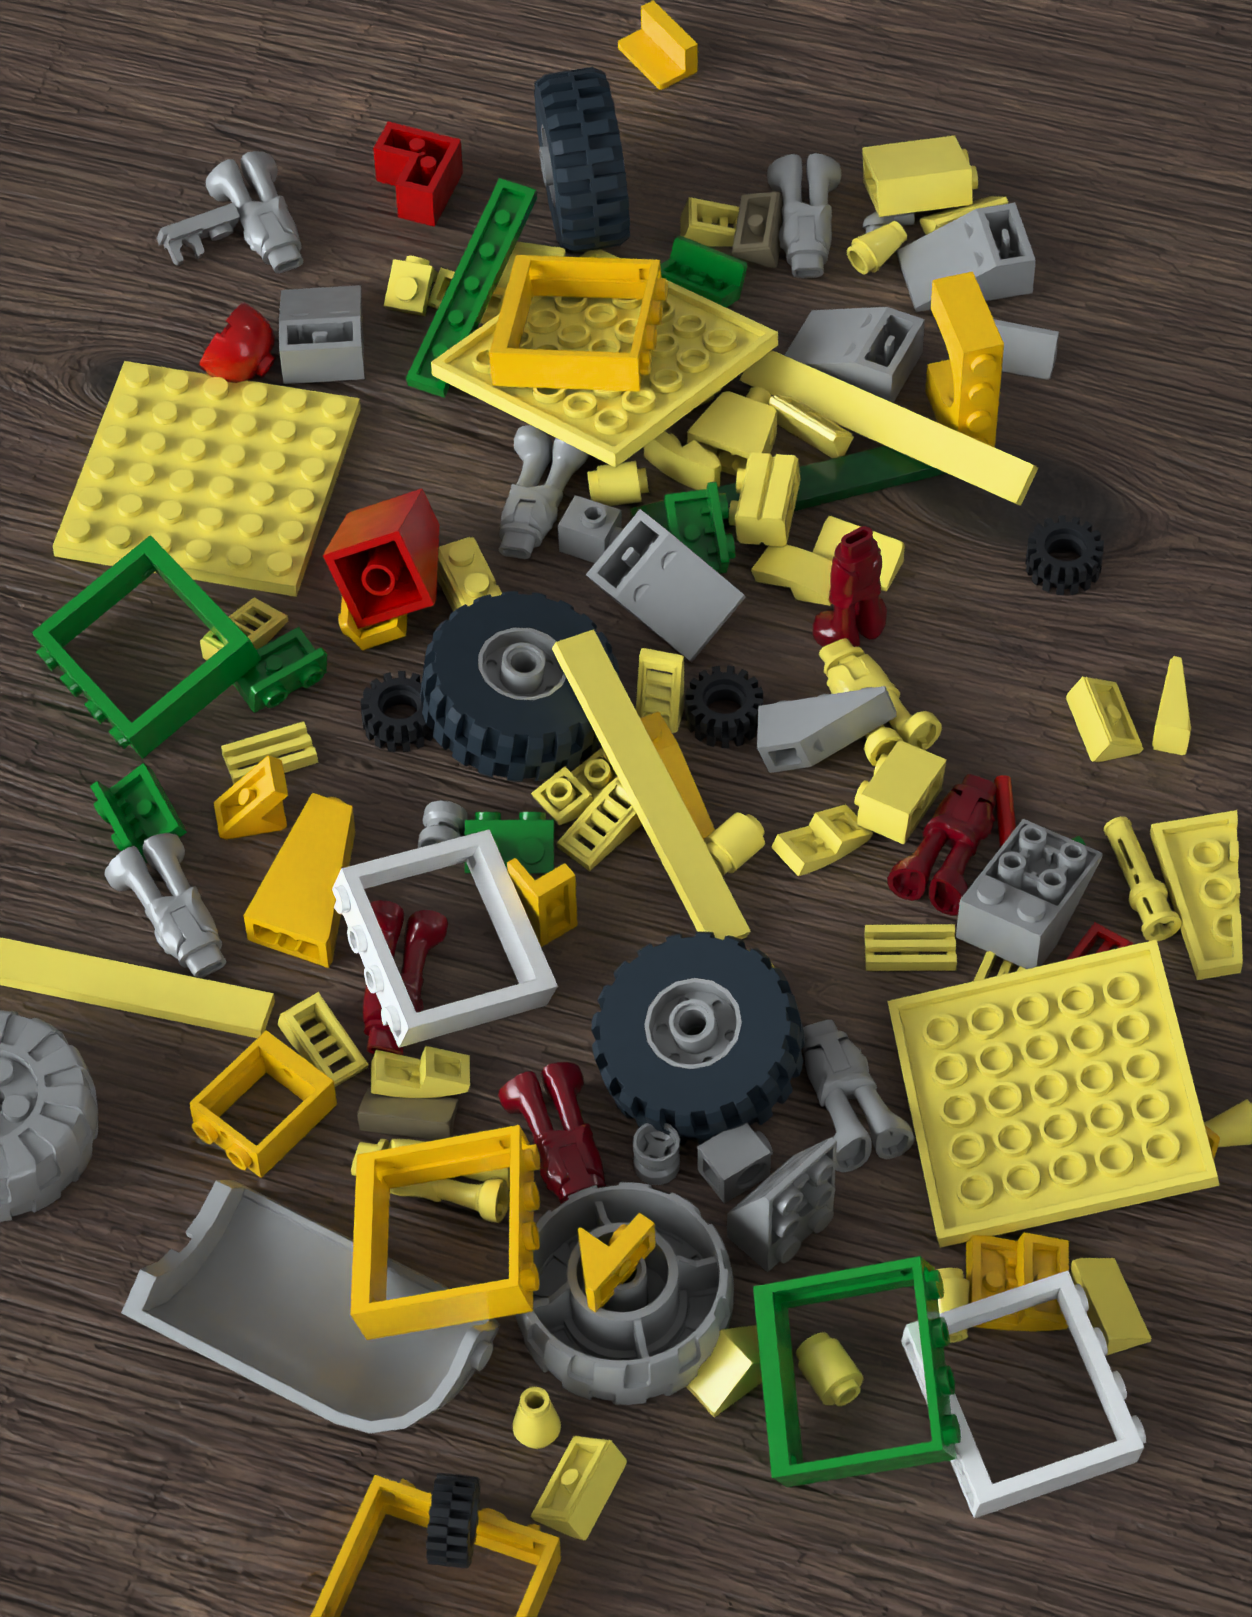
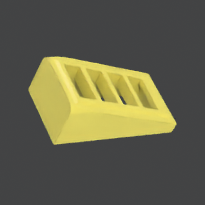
(698, 219)
(266, 631)
(661, 690)
(1173, 718)
(612, 801)
(316, 1008)

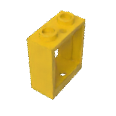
(287, 1067)

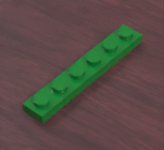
(473, 280)

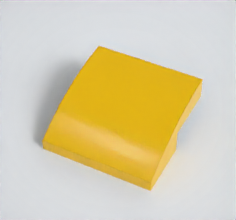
(1005, 1264)

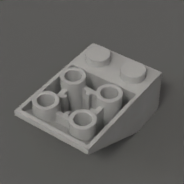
(983, 241)
(321, 334)
(862, 347)
(665, 585)
(1026, 895)
(786, 1207)

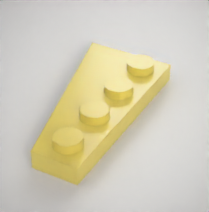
(1204, 888)

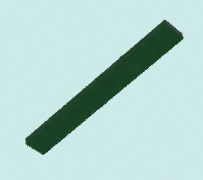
(833, 480)

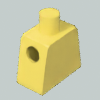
(736, 427)

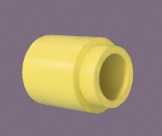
(618, 485)
(735, 842)
(829, 1369)

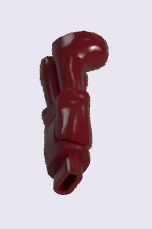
(853, 592)
(960, 823)
(422, 933)
(566, 1155)

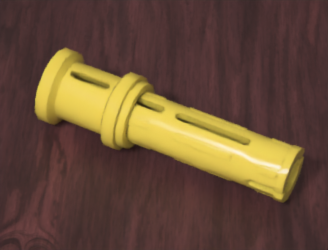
(1146, 894)

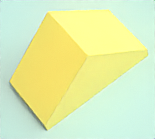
(729, 1370)

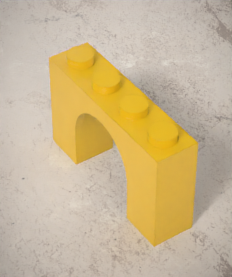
(967, 385)

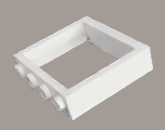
(507, 915)
(969, 1467)

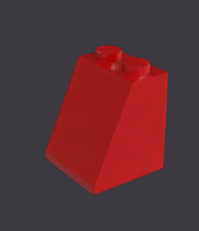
(386, 558)

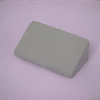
(1028, 349)

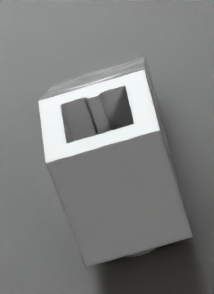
(814, 728)

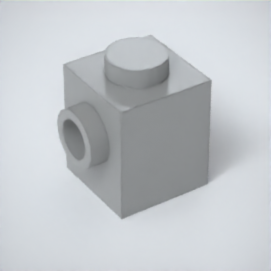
(588, 528)

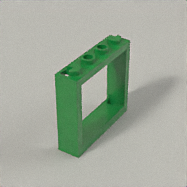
(189, 695)
(779, 1377)

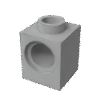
(735, 1161)

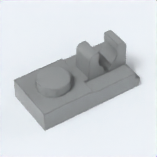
(214, 223)

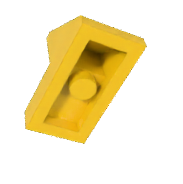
(254, 802)
(613, 1263)

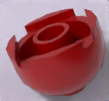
(241, 347)

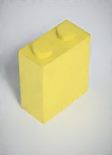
(918, 176)

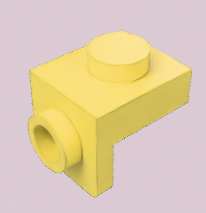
(410, 285)

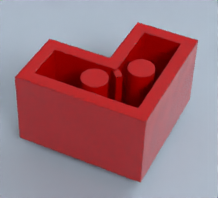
(421, 168)

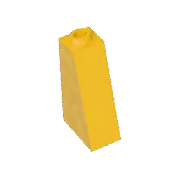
(296, 898)

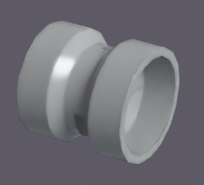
(442, 822)
(662, 1149)

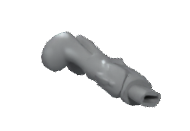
(266, 222)
(805, 227)
(530, 507)
(179, 920)
(842, 1073)

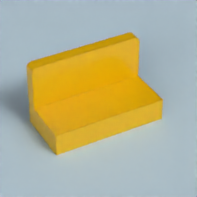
(660, 48)
(548, 900)

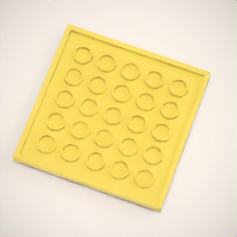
(695, 356)
(213, 473)
(1051, 1094)

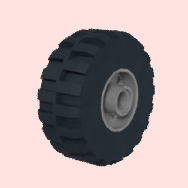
(582, 160)
(500, 690)
(698, 1036)

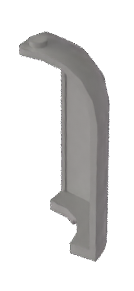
(274, 1305)

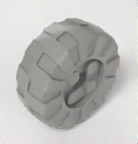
(44, 1114)
(656, 1322)

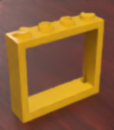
(577, 278)
(429, 1162)
(413, 1505)

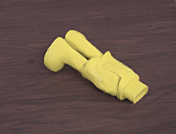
(852, 670)
(489, 1198)

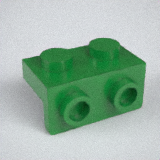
(705, 271)
(698, 524)
(284, 667)
(137, 809)
(525, 839)

